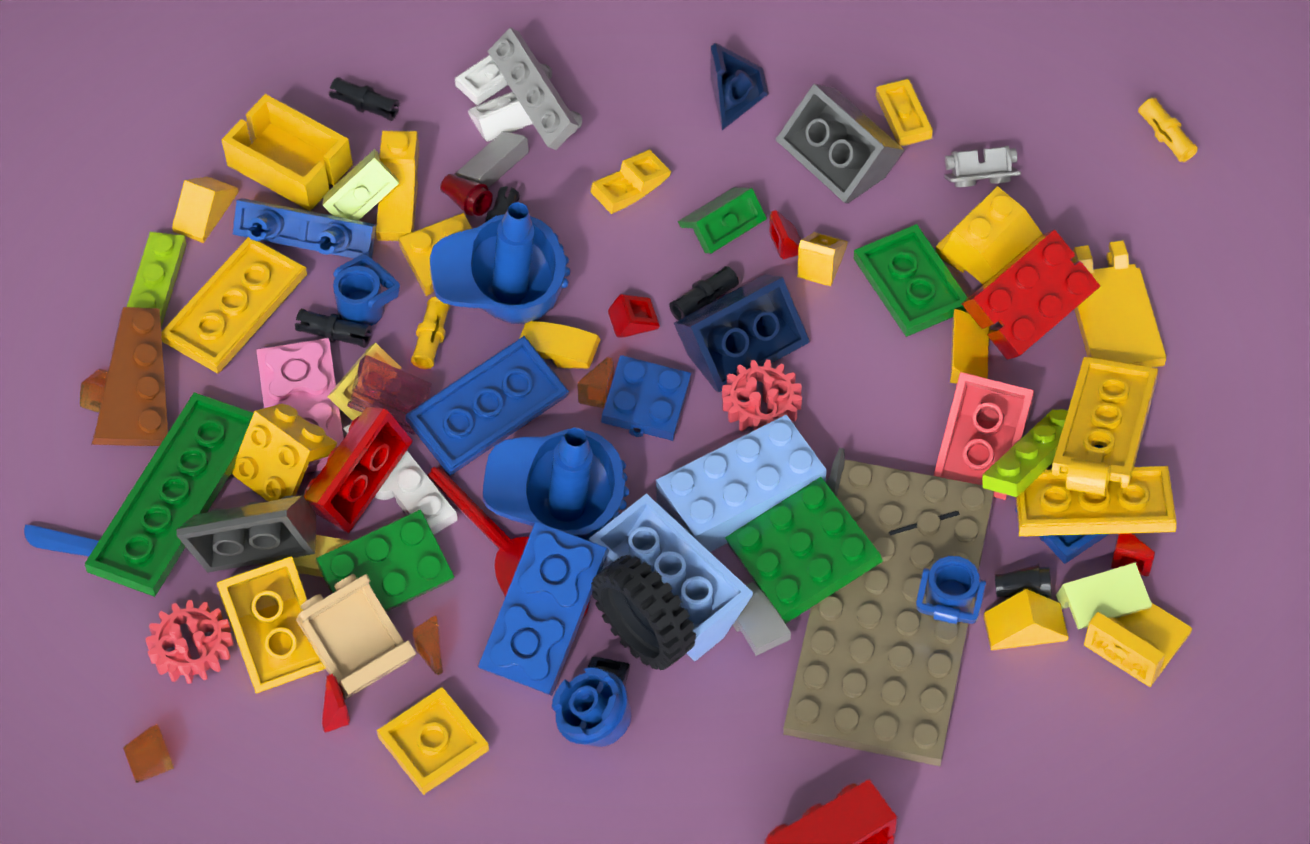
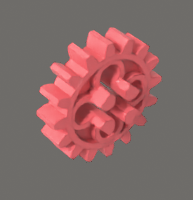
(745, 388)
(209, 648)

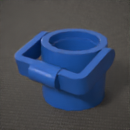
(359, 290)
(952, 591)

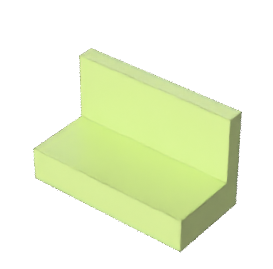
(360, 188)
(1109, 593)

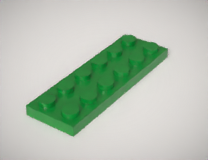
(176, 484)

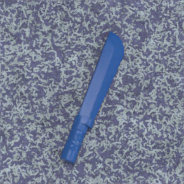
(59, 541)

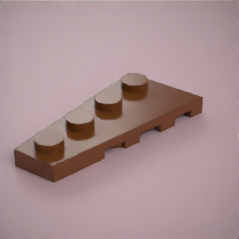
(134, 390)

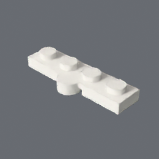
(416, 492)

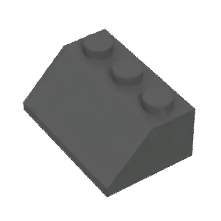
(838, 143)
(251, 533)

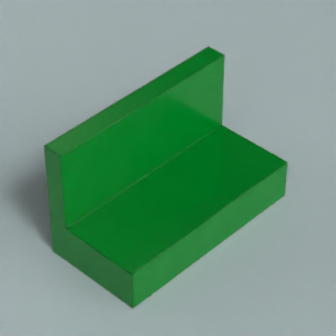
(725, 218)

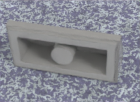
(495, 159)

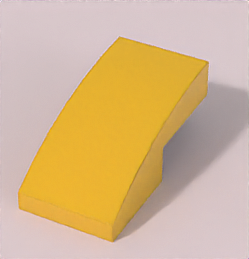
(634, 180)
(561, 343)

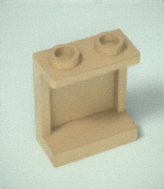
(353, 635)

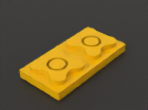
(233, 304)
(1054, 510)

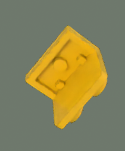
(279, 451)

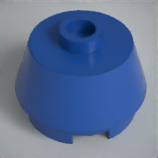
(592, 708)

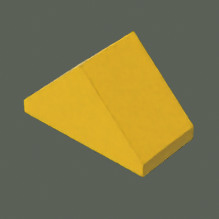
(202, 206)
(820, 258)
(1025, 621)

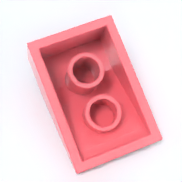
(982, 427)

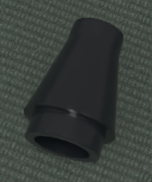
(1032, 578)

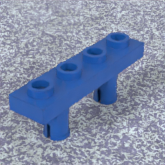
(303, 229)

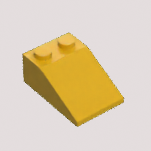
(992, 236)
(263, 618)

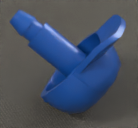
(503, 267)
(557, 480)

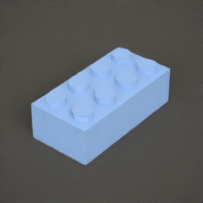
(738, 481)

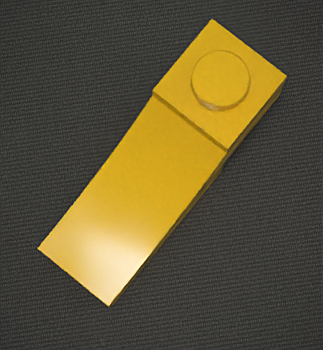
(397, 209)

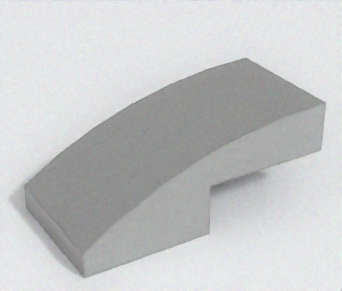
(761, 623)

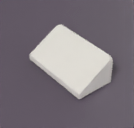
(499, 116)

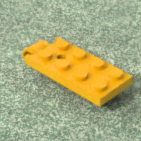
(1107, 411)

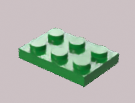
(910, 279)
(397, 558)

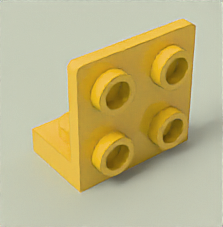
(1138, 641)

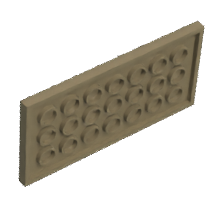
(869, 661)

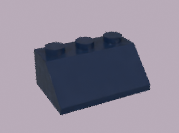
(741, 327)

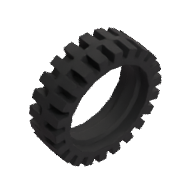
(643, 612)

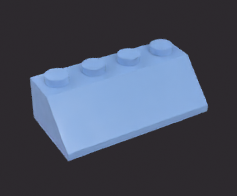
(699, 579)

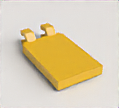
(1118, 316)

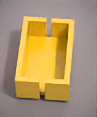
(287, 152)

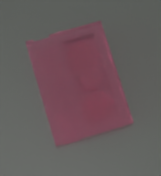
(387, 388)

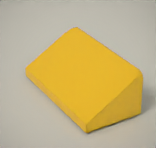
(968, 347)

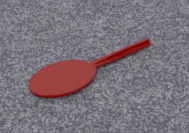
(509, 550)

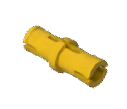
(1168, 130)
(430, 333)

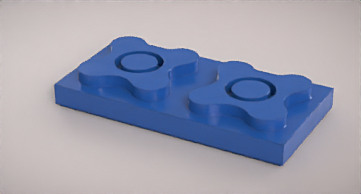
(486, 405)
(543, 608)

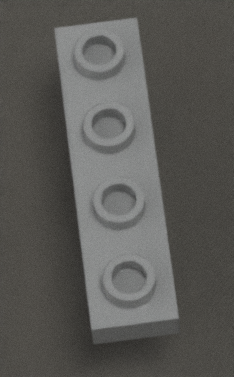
(534, 89)

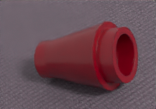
(469, 195)

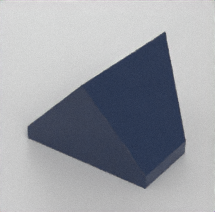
(735, 84)

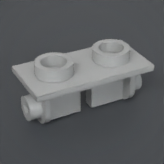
(967, 169)

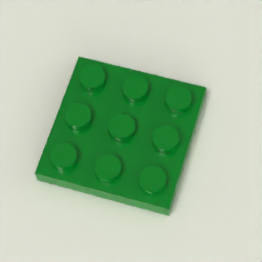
(803, 549)

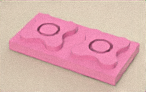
(303, 379)

